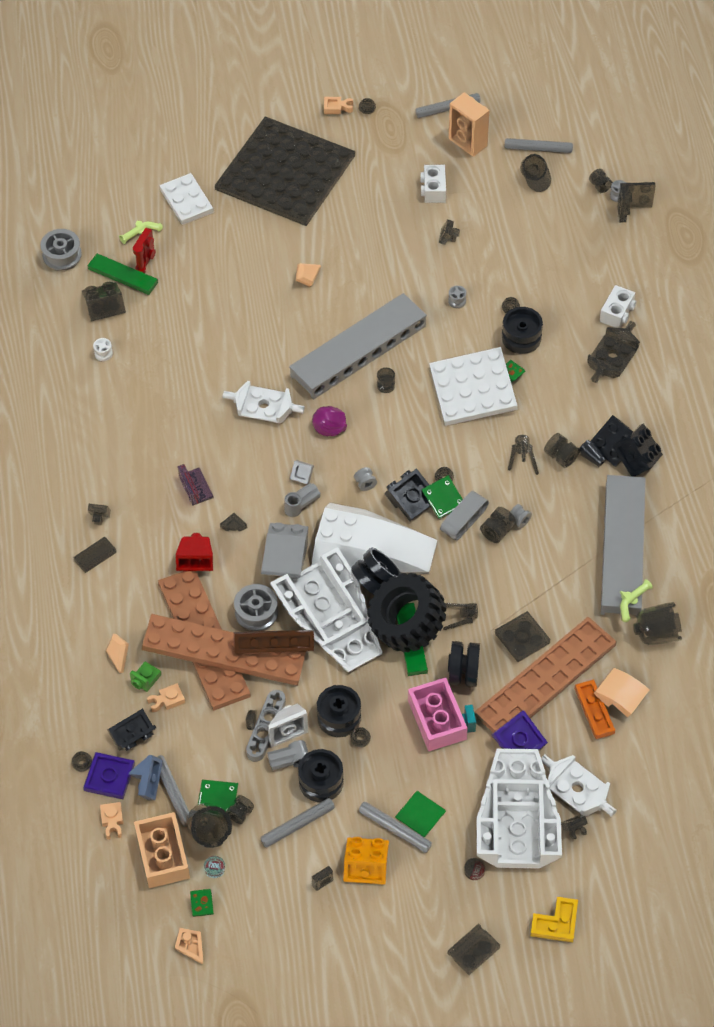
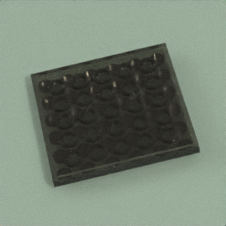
(285, 170)

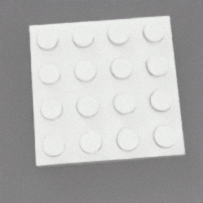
(473, 386)

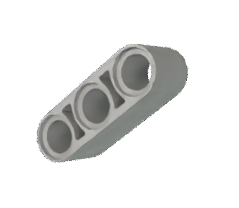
(464, 515)

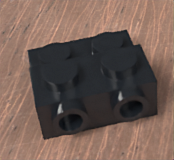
(408, 494)

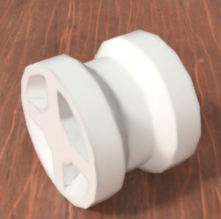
(99, 347)

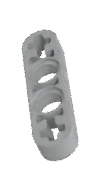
(262, 724)

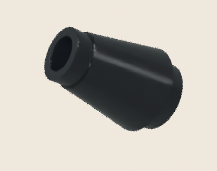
(592, 453)

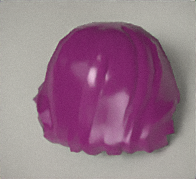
(329, 421)

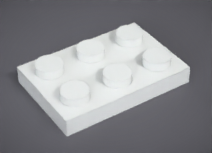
(186, 199)

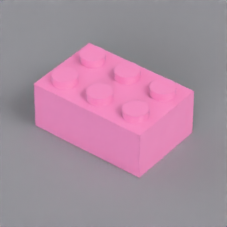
(437, 714)

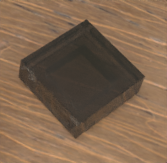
(322, 878)

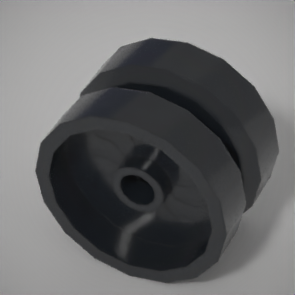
(522, 330)
(374, 569)
(463, 664)
(338, 710)
(320, 775)

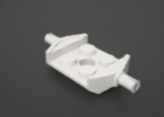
(249, 399)
(566, 774)

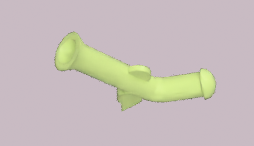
(139, 229)
(628, 598)

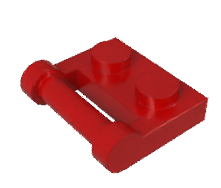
(144, 250)

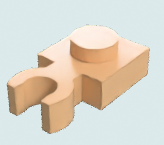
(334, 105)
(169, 697)
(112, 817)

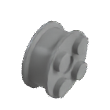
(60, 249)
(256, 607)

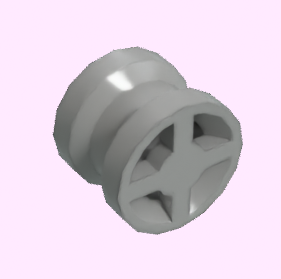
(615, 190)
(460, 293)
(365, 479)
(522, 517)

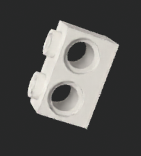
(434, 184)
(617, 307)

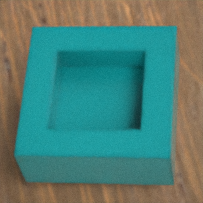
(469, 718)

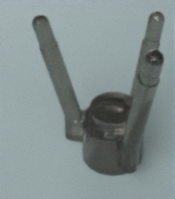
(522, 446)
(468, 610)

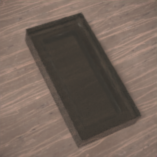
(95, 554)

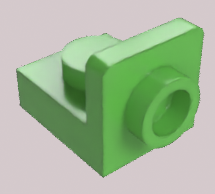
(145, 676)

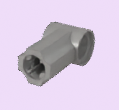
(300, 499)
(288, 756)

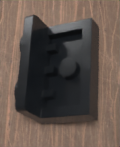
(131, 729)

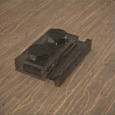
(473, 949)

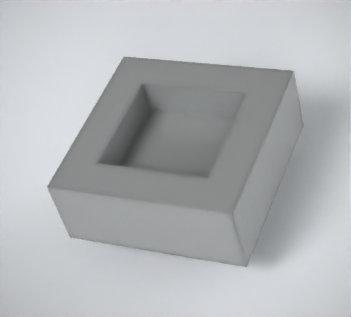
(301, 472)

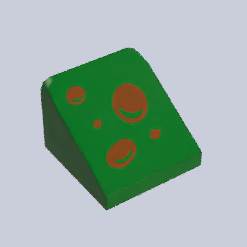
(514, 370)
(201, 902)

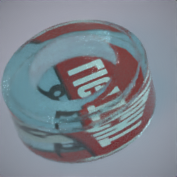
(214, 866)

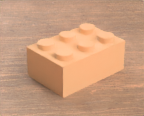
(468, 124)
(162, 850)

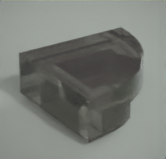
(233, 523)
(251, 719)

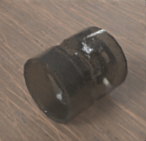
(559, 448)
(498, 524)

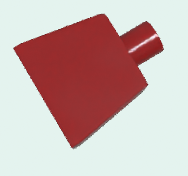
(194, 554)

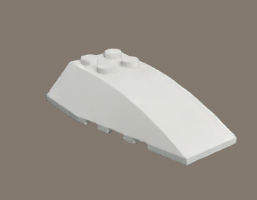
(358, 530)
(332, 605)
(518, 814)

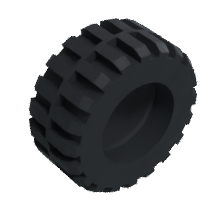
(389, 601)

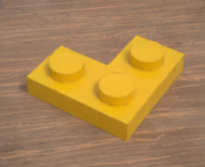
(557, 927)

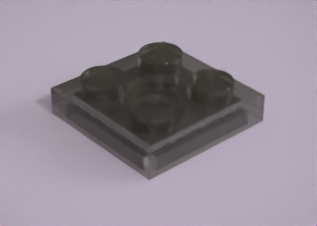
(522, 636)

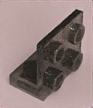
(634, 196)
(104, 301)

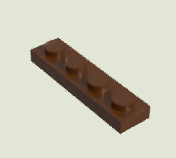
(273, 641)

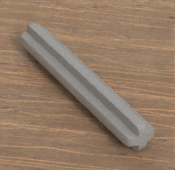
(439, 107)
(537, 145)
(173, 792)
(297, 822)
(395, 827)

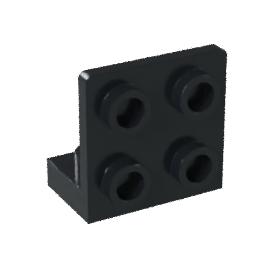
(608, 435)
(638, 451)

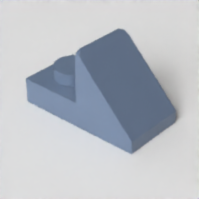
(149, 773)

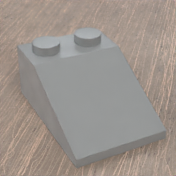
(285, 550)

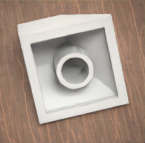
(287, 725)

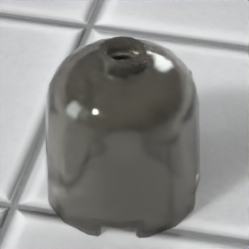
(658, 624)
(216, 827)

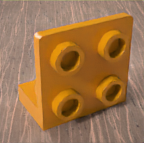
(366, 860)

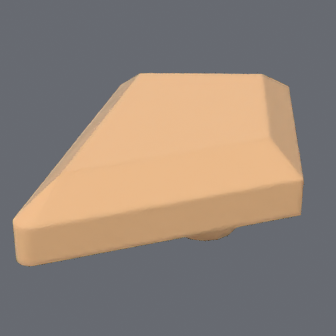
(307, 273)
(117, 652)
(190, 944)

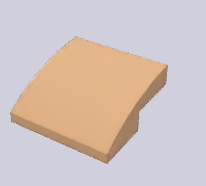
(621, 691)

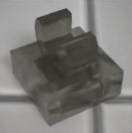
(448, 232)
(98, 512)
(575, 823)

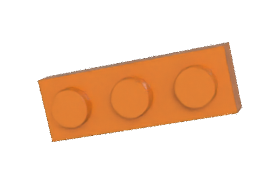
(594, 710)

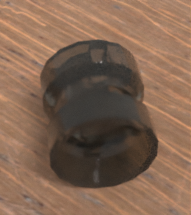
(600, 180)
(386, 380)
(240, 809)

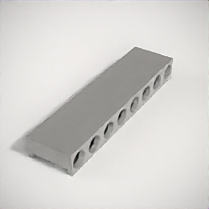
(358, 343)
(622, 541)

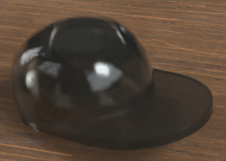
(536, 172)

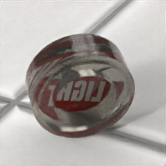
(474, 869)

